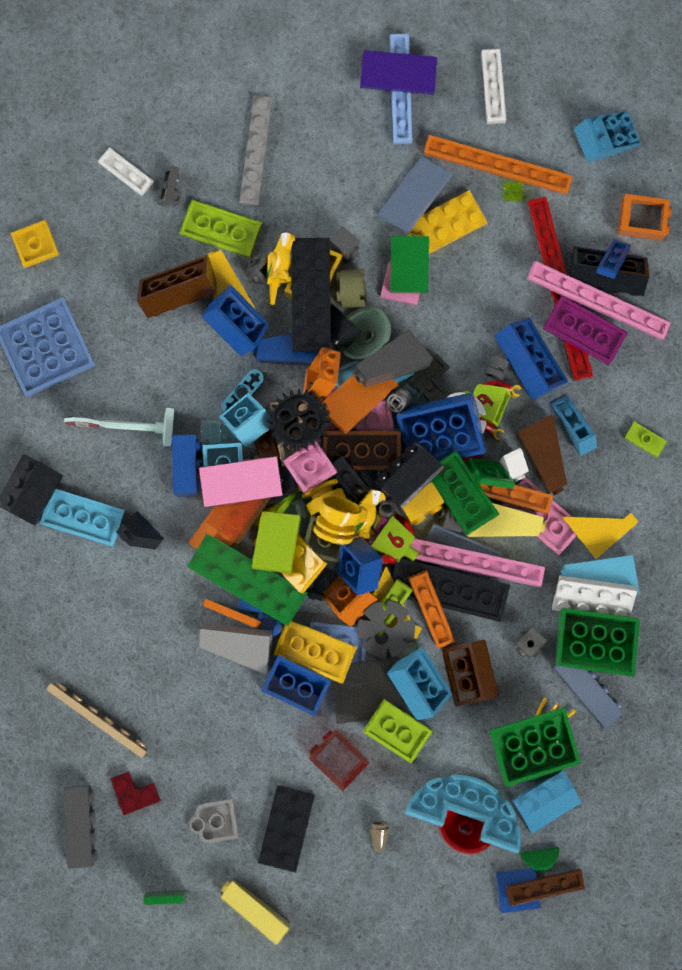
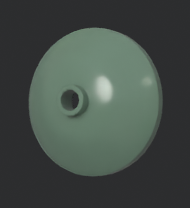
(372, 324)

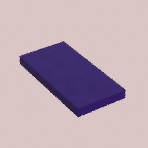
(398, 72)

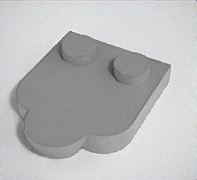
(215, 821)

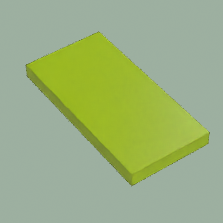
(221, 228)

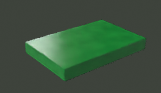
(409, 264)

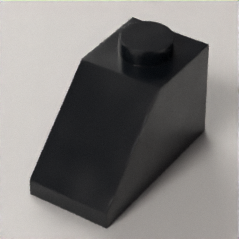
(342, 329)
(139, 532)

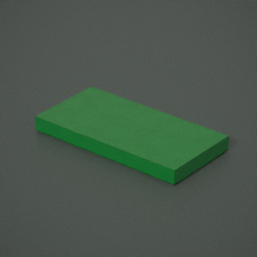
(463, 494)

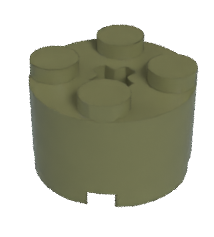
(352, 288)

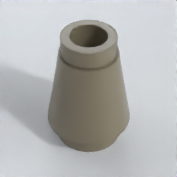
(379, 835)

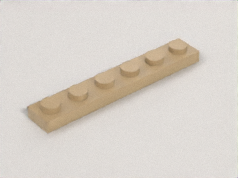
(105, 723)

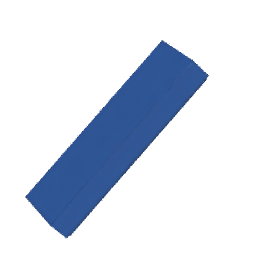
(613, 259)

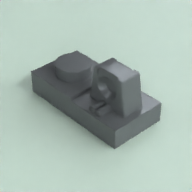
(167, 192)

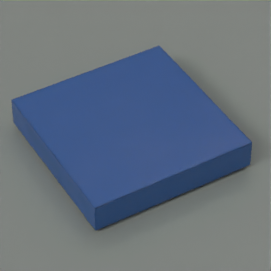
(510, 877)

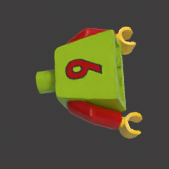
(494, 398)
(395, 540)

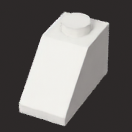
(515, 464)

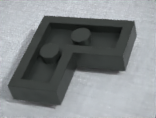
(427, 379)

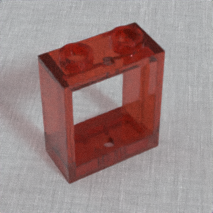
(352, 774)

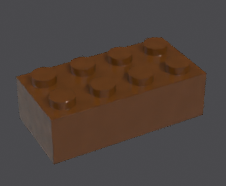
(364, 447)

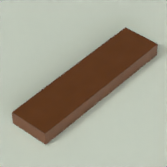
(545, 887)

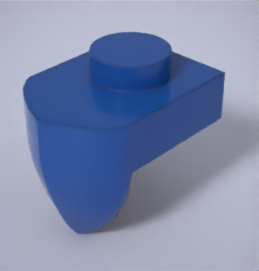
(270, 623)

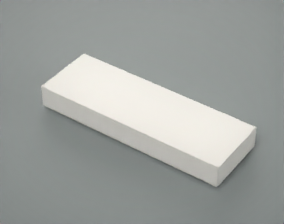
(125, 171)

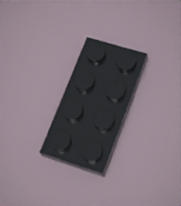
(286, 828)

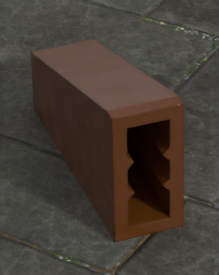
(544, 453)

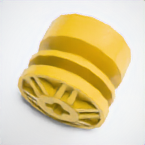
(317, 493)
(337, 520)

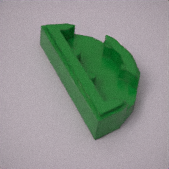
(540, 859)

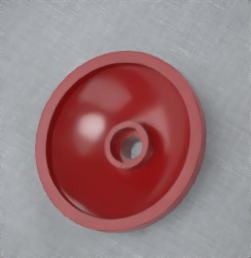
(459, 841)

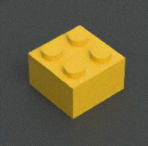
(425, 502)

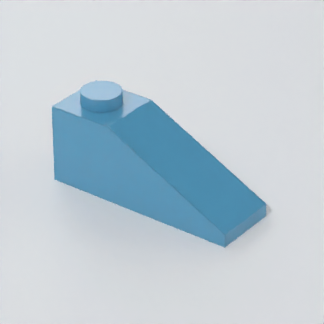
(575, 426)

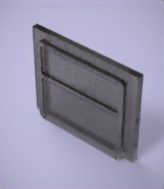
(364, 690)

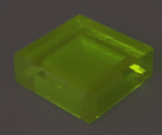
(513, 191)

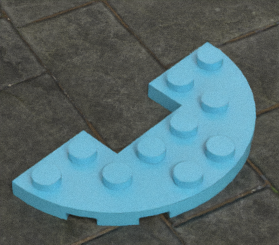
(470, 798)

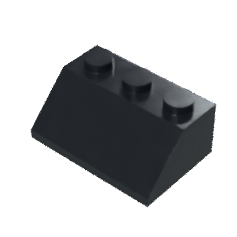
(408, 474)
(29, 489)

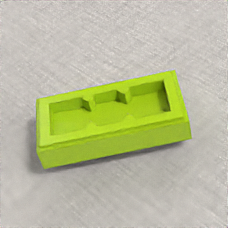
(645, 439)

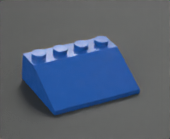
(444, 426)

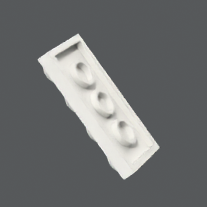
(594, 596)

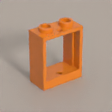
(624, 228)
(322, 373)

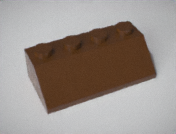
(177, 287)

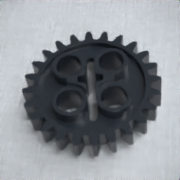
(290, 406)

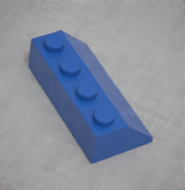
(530, 358)

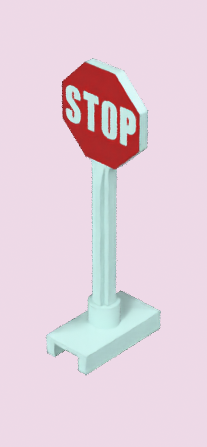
(159, 428)

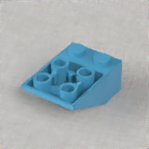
(606, 135)

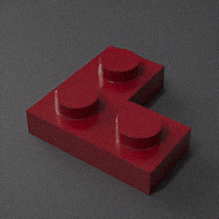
(132, 798)

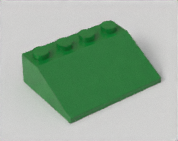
(597, 642)
(534, 747)

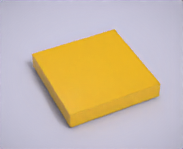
(34, 243)

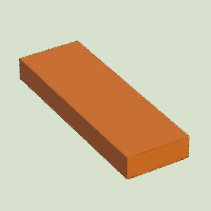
(232, 614)

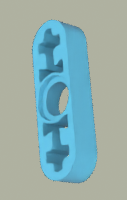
(256, 385)

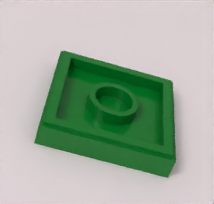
(490, 473)
(165, 897)

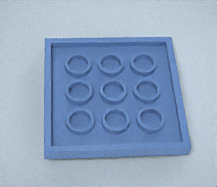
(45, 347)

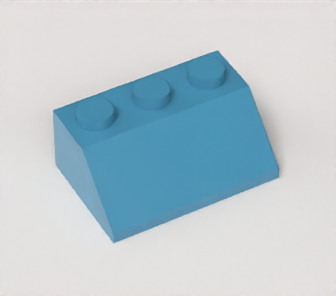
(420, 684)
(546, 801)

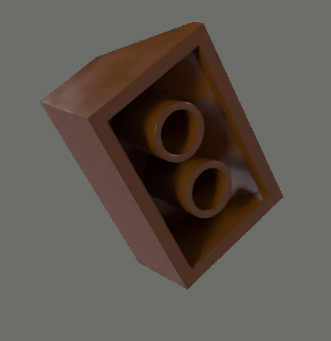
(470, 673)

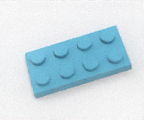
(83, 517)

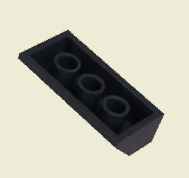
(630, 279)

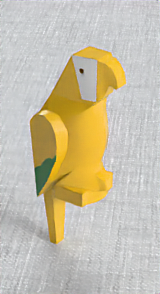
(279, 264)
(368, 513)

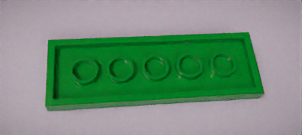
(235, 574)

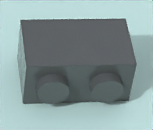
(345, 244)

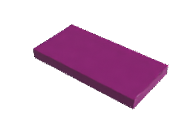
(585, 330)

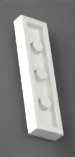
(493, 86)

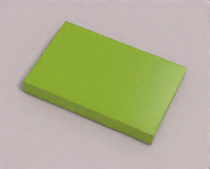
(276, 542)
(397, 731)

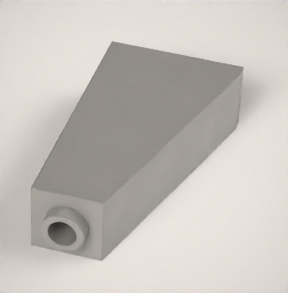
(240, 644)

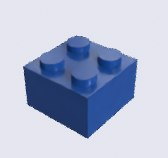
(359, 566)

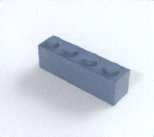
(591, 694)

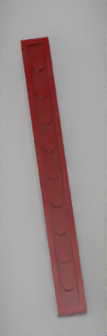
(552, 258)

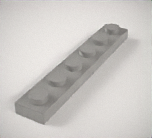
(256, 151)

